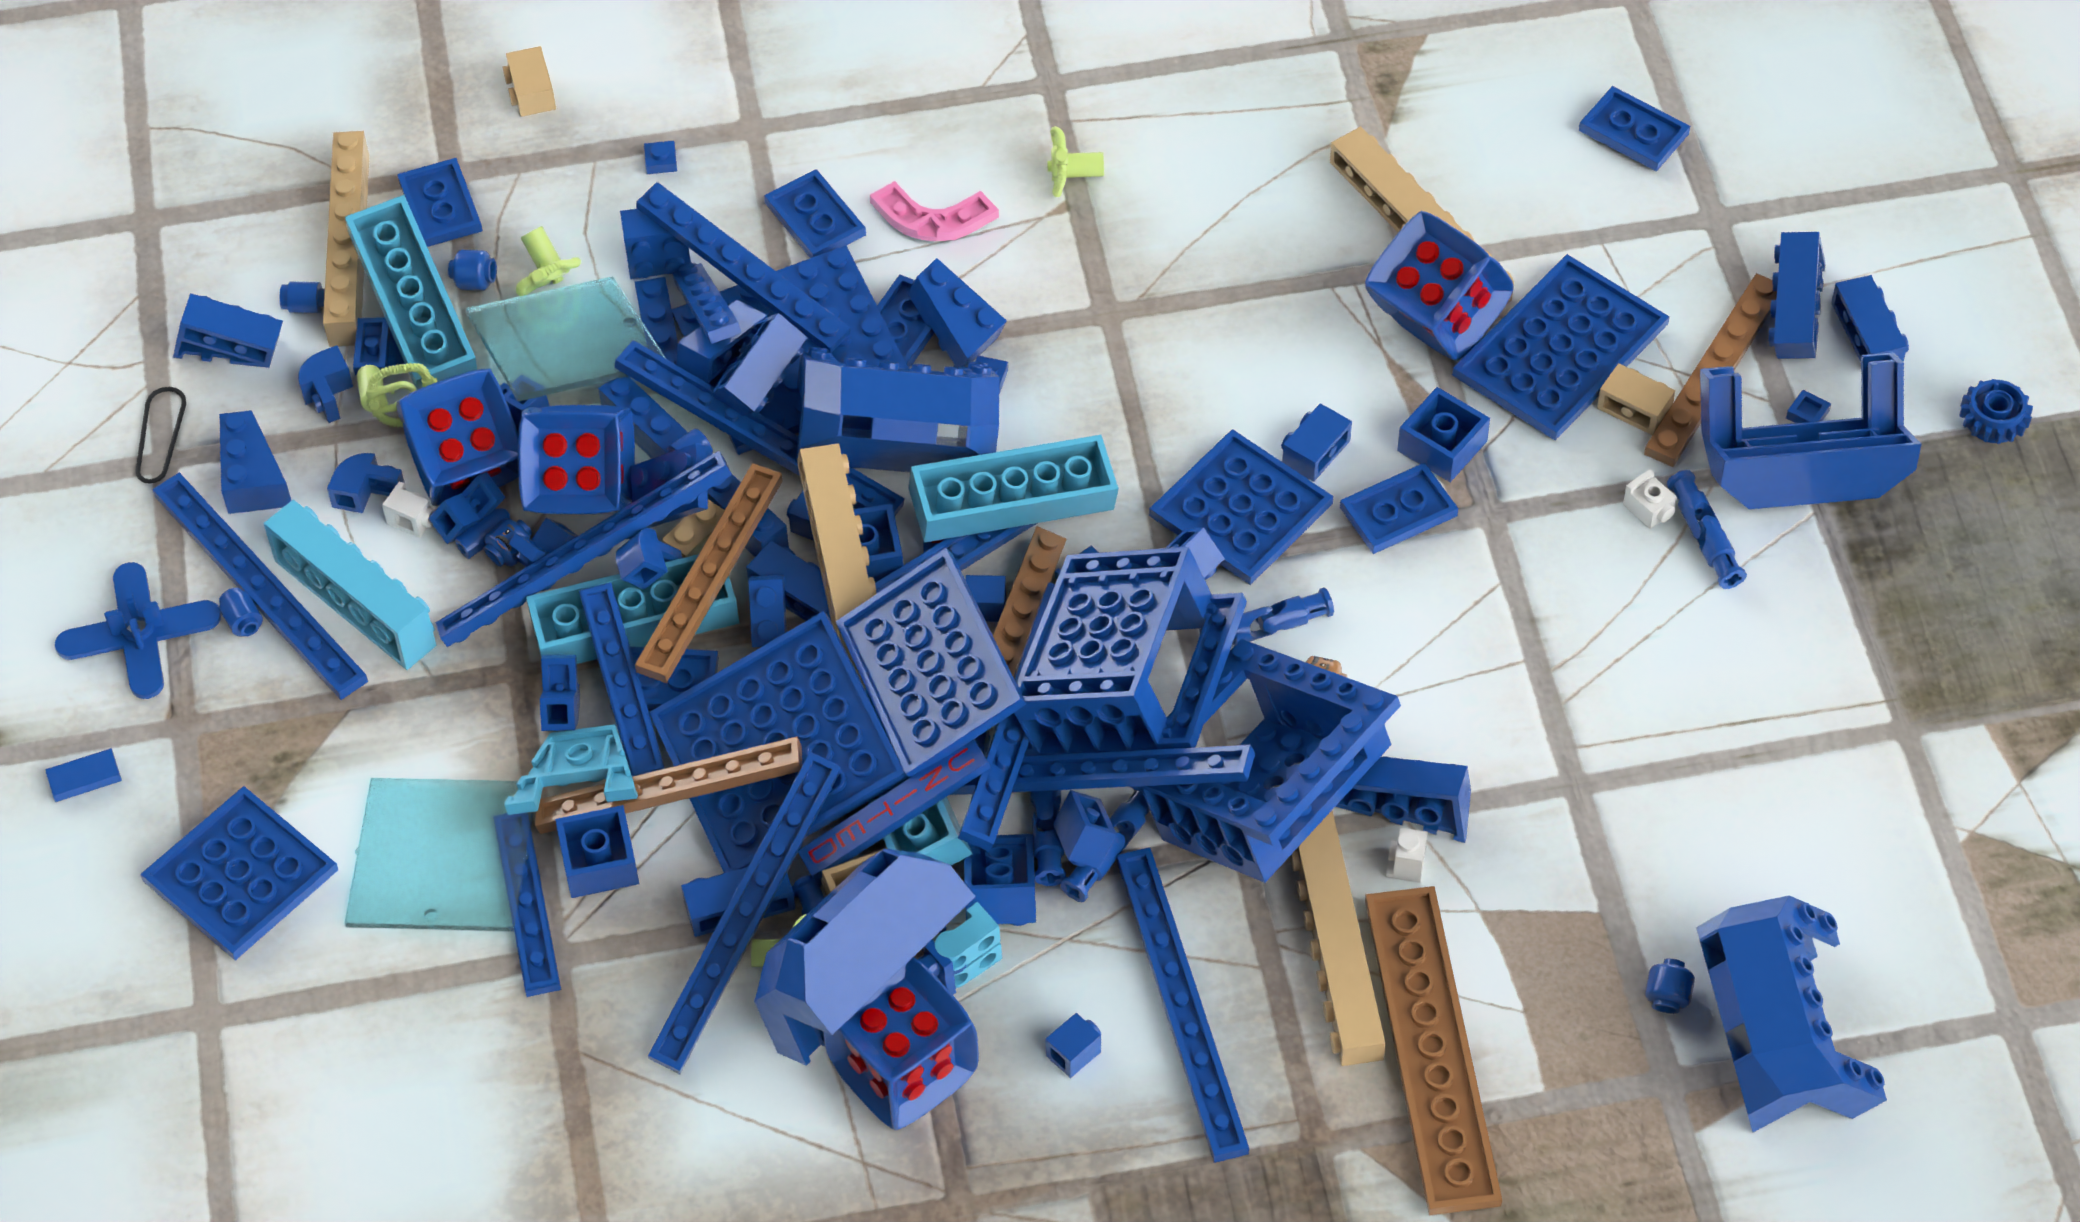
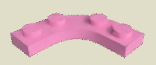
(930, 223)

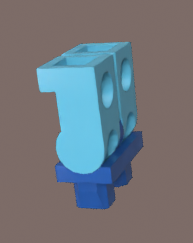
(965, 951)

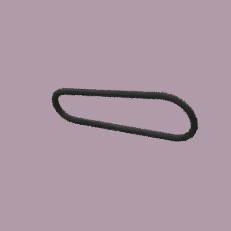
(173, 440)

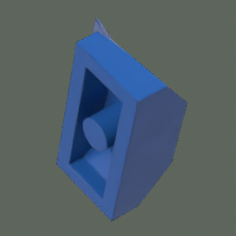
(375, 344)

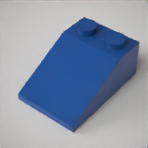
(1003, 879)

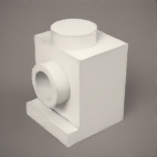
(1649, 500)
(408, 510)
(1407, 855)

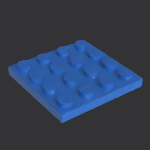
(1245, 503)
(239, 872)

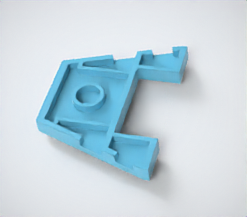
(575, 758)

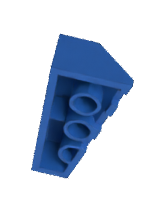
(1798, 295)
(1416, 793)

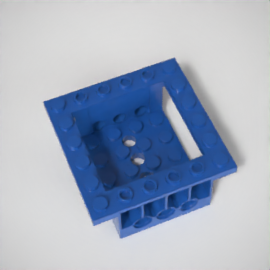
(1122, 610)
(1309, 719)

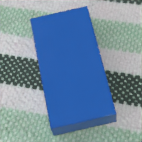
(83, 775)

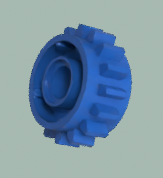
(1996, 411)

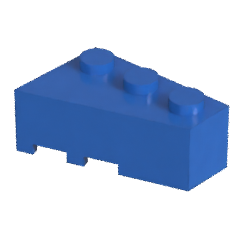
(248, 468)

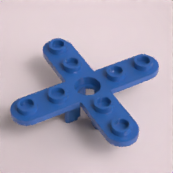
(139, 646)

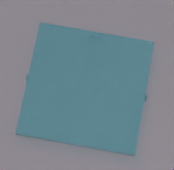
(560, 336)
(438, 856)

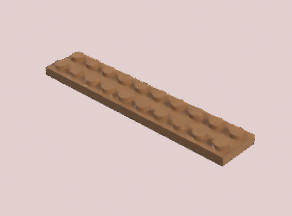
(1432, 1051)

